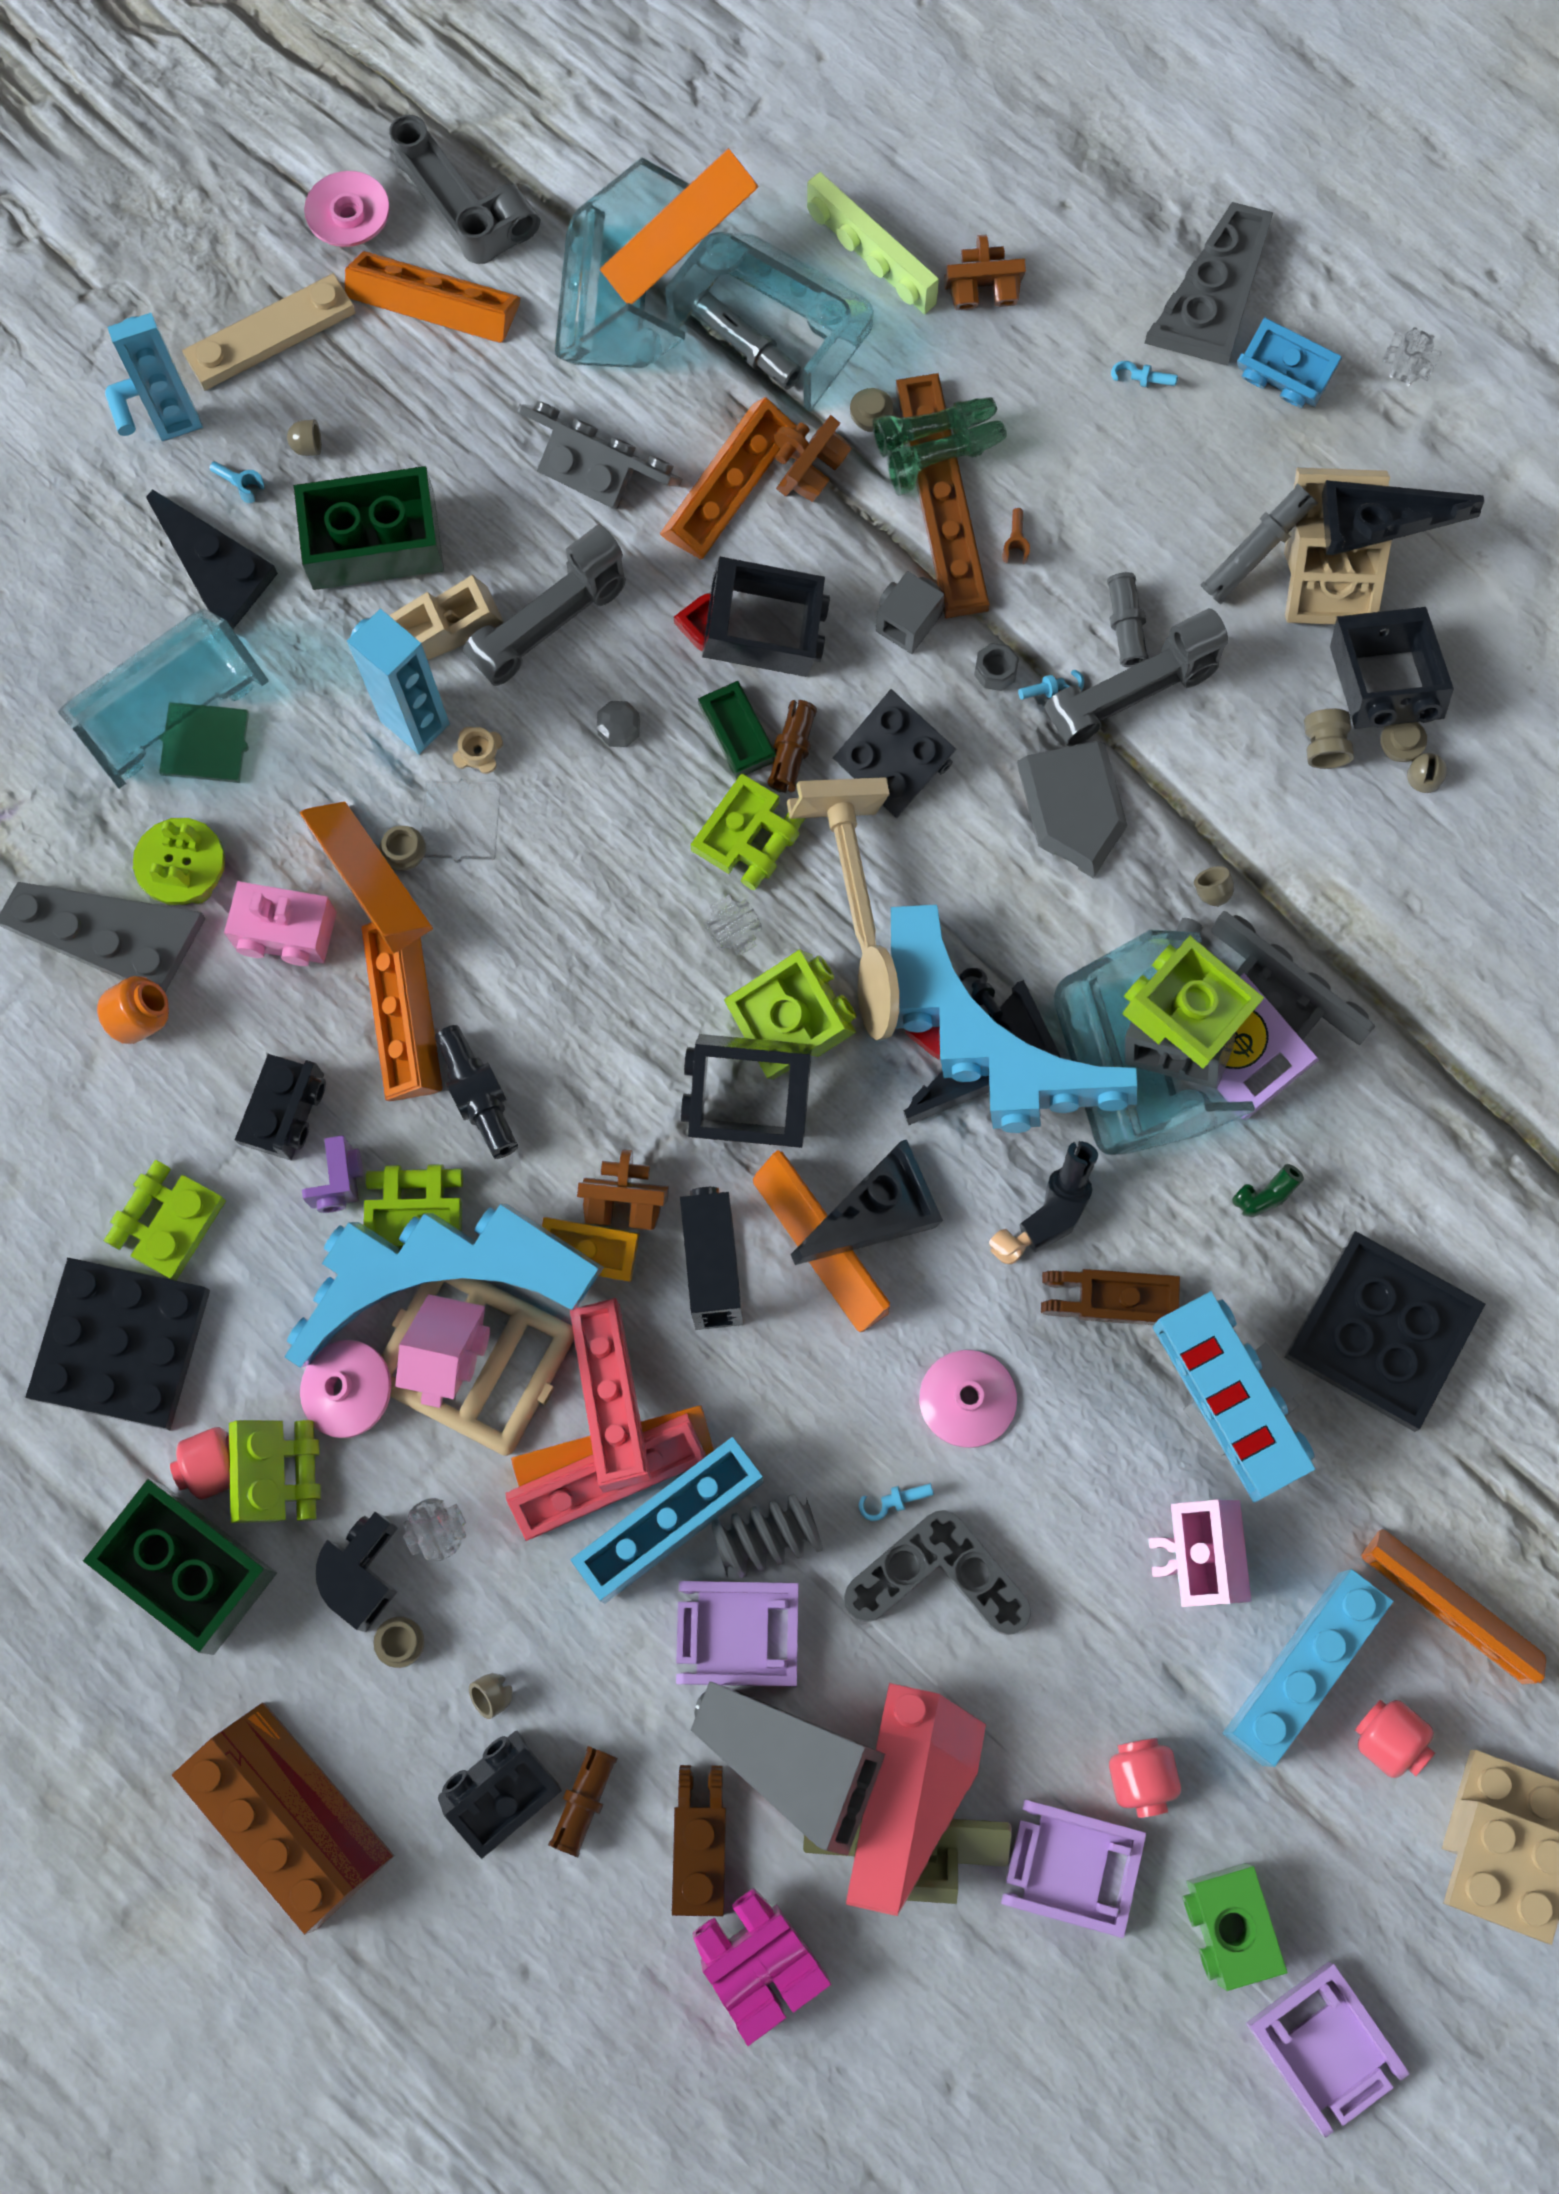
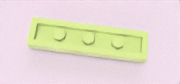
(872, 243)

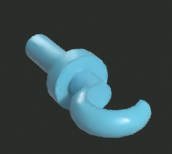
(1145, 375)
(1049, 686)
(898, 1499)

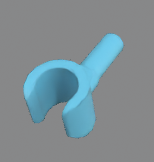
(239, 480)

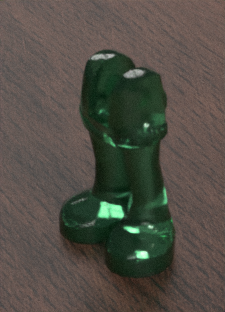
(905, 462)

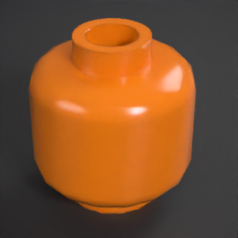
(133, 1010)

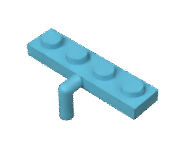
(152, 378)

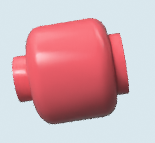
(203, 1463)
(1395, 1739)
(1145, 1777)

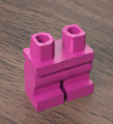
(753, 1959)

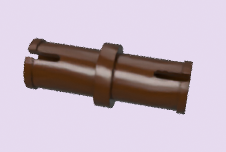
(792, 746)
(582, 1801)

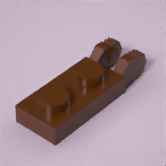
(1114, 1296)
(699, 1848)

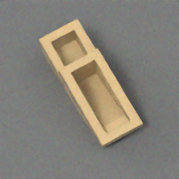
(449, 618)

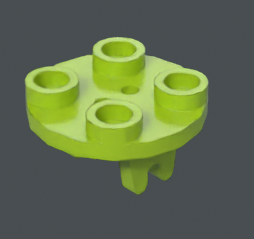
(173, 881)

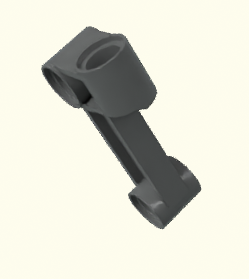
(498, 219)
(592, 576)
(1187, 656)

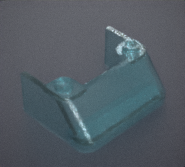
(829, 307)
(592, 317)
(130, 703)
(1095, 1030)

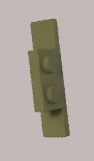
(962, 1843)

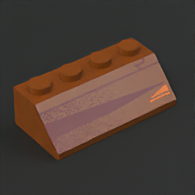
(283, 1817)

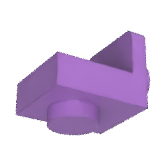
(343, 1168)

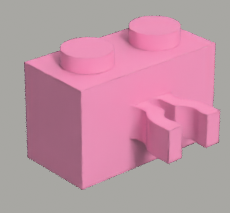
(280, 923)
(441, 1348)
(1208, 1553)

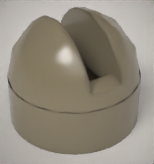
(305, 438)
(1418, 769)
(1214, 885)
(489, 1695)

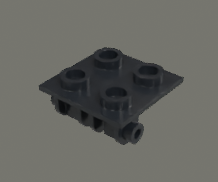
(897, 746)

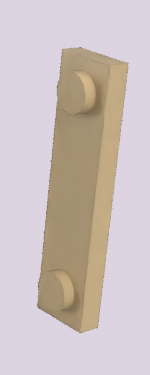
(268, 331)

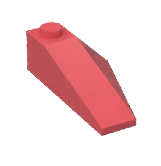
(923, 1778)

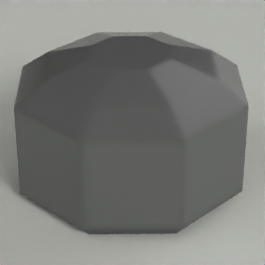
(996, 666)
(618, 723)

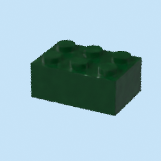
(368, 528)
(180, 1567)

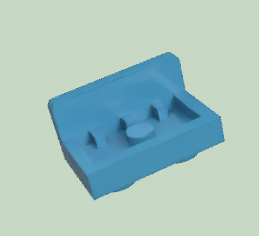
(1288, 363)

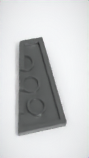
(1211, 300)
(104, 931)

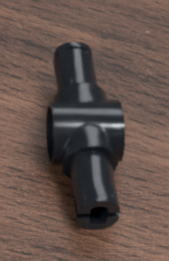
(476, 1092)

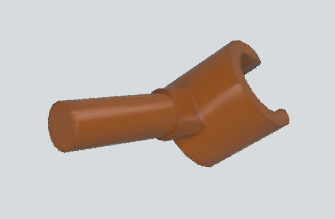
(1016, 537)

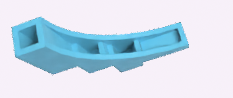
(976, 1046)
(373, 1269)

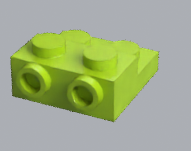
(1191, 1001)
(793, 1006)

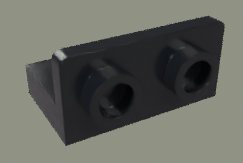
(280, 1107)
(497, 1793)

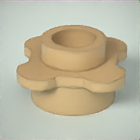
(477, 737)

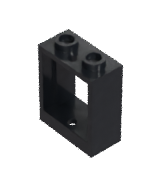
(772, 583)
(1405, 632)
(737, 1048)
(711, 1259)

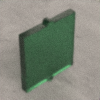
(204, 742)

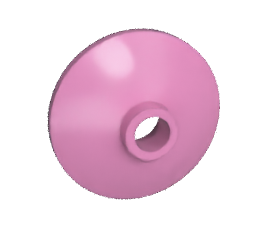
(344, 196)
(363, 1393)
(964, 1423)

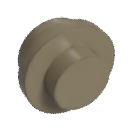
(868, 405)
(1403, 741)
(403, 847)
(399, 1642)

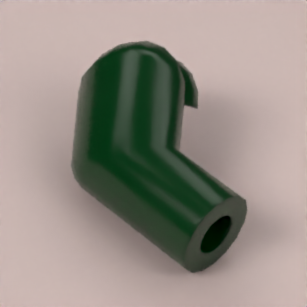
(1272, 1196)

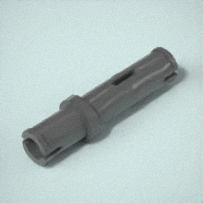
(759, 349)
(1272, 530)

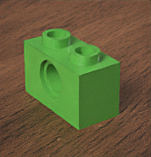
(1256, 1952)

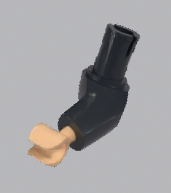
(1062, 1208)

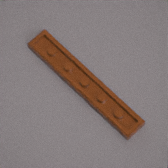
(945, 509)

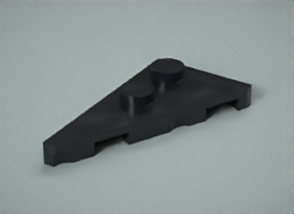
(1373, 514)
(220, 568)
(1019, 1018)
(881, 1208)

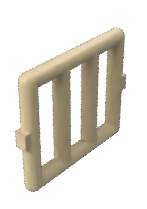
(537, 1390)

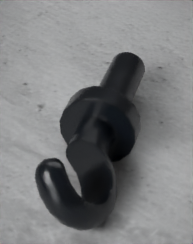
(982, 991)

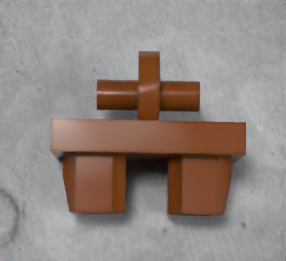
(967, 277)
(824, 444)
(601, 1194)

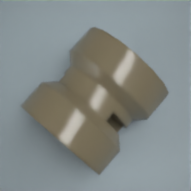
(1328, 738)

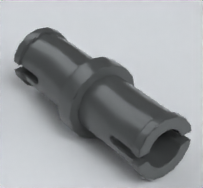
(1127, 619)

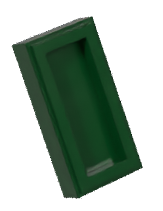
(737, 729)

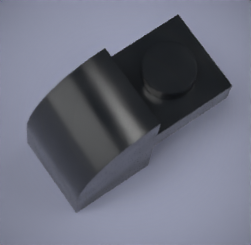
(343, 1573)

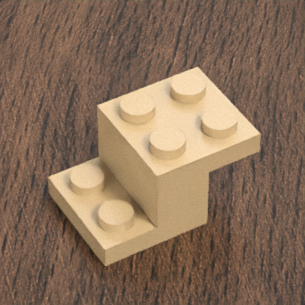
(1338, 583)
(1505, 1847)

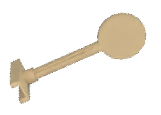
(841, 802)

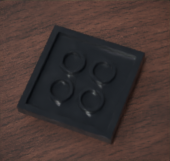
(1385, 1331)
(118, 1344)

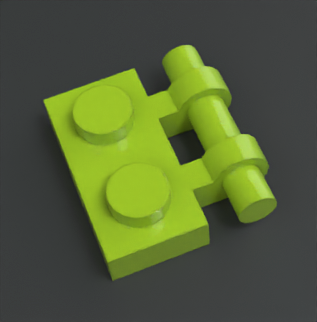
(736, 824)
(392, 1214)
(177, 1227)
(258, 1471)

